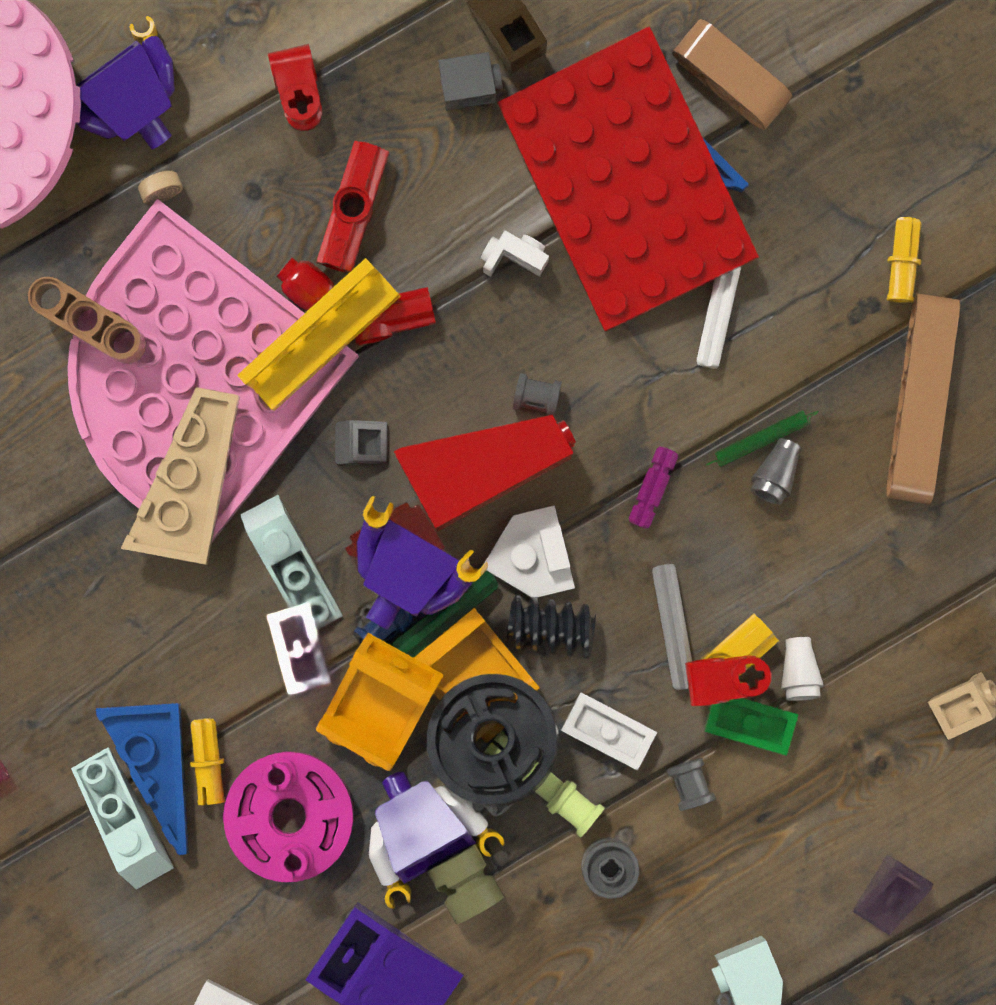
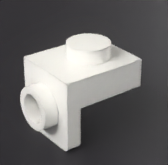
(523, 251)

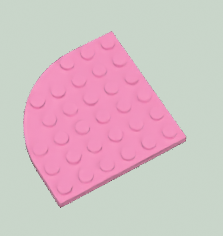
(201, 329)

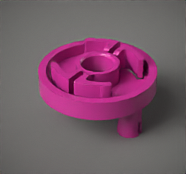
(292, 854)

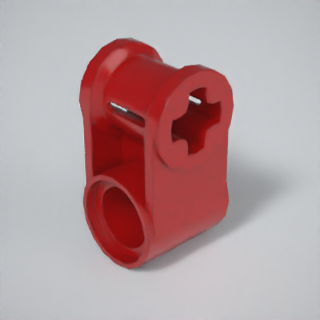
(296, 82)
(718, 679)

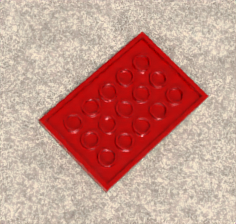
(628, 179)

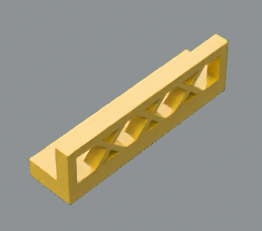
(319, 335)

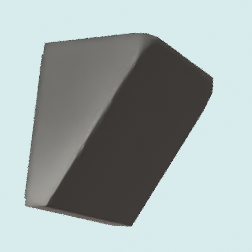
(361, 442)

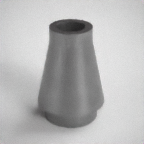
(776, 474)

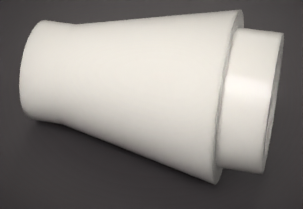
(801, 672)

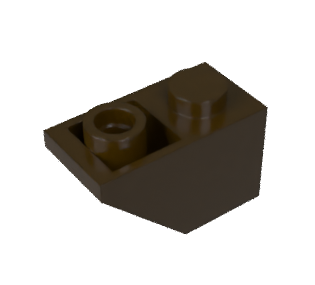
(510, 31)

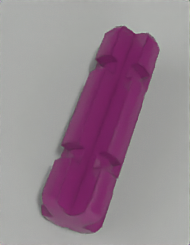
(653, 487)

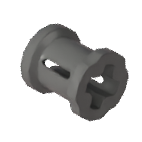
(537, 395)
(691, 784)

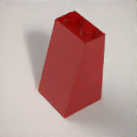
(481, 466)

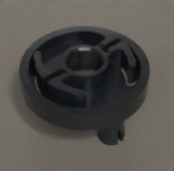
(529, 729)

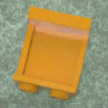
(469, 651)
(379, 702)

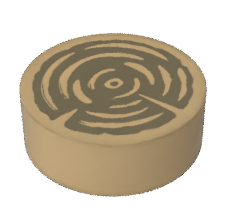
(160, 186)

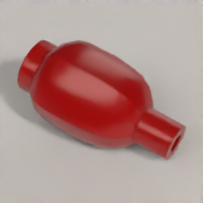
(304, 283)

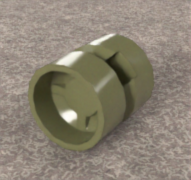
(466, 884)

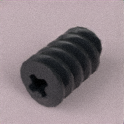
(551, 626)

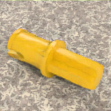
(904, 260)
(207, 762)

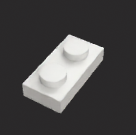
(608, 731)

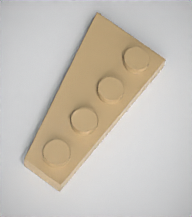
(186, 493)

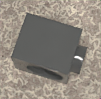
(469, 80)

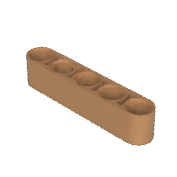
(923, 398)

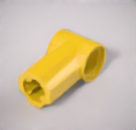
(748, 639)

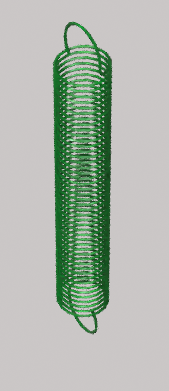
(736, 447)

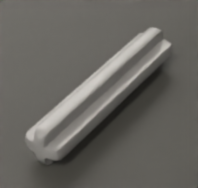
(672, 623)

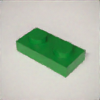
(752, 724)

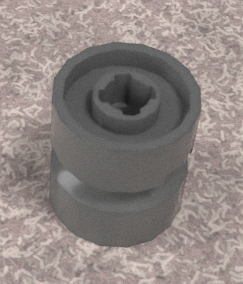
(609, 867)

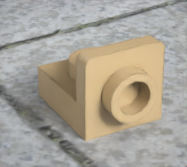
(965, 706)

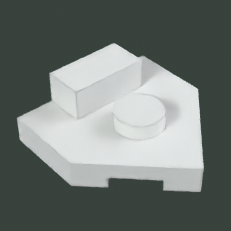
(532, 554)

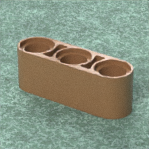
(732, 74)
(72, 306)

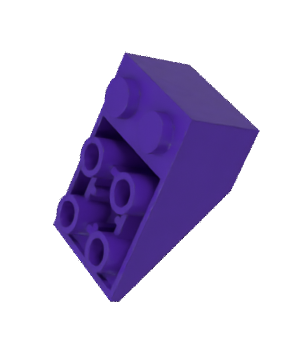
(380, 966)

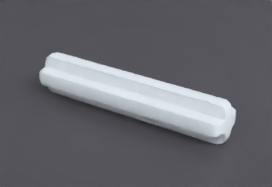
(717, 320)

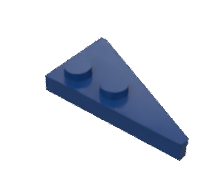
(153, 751)

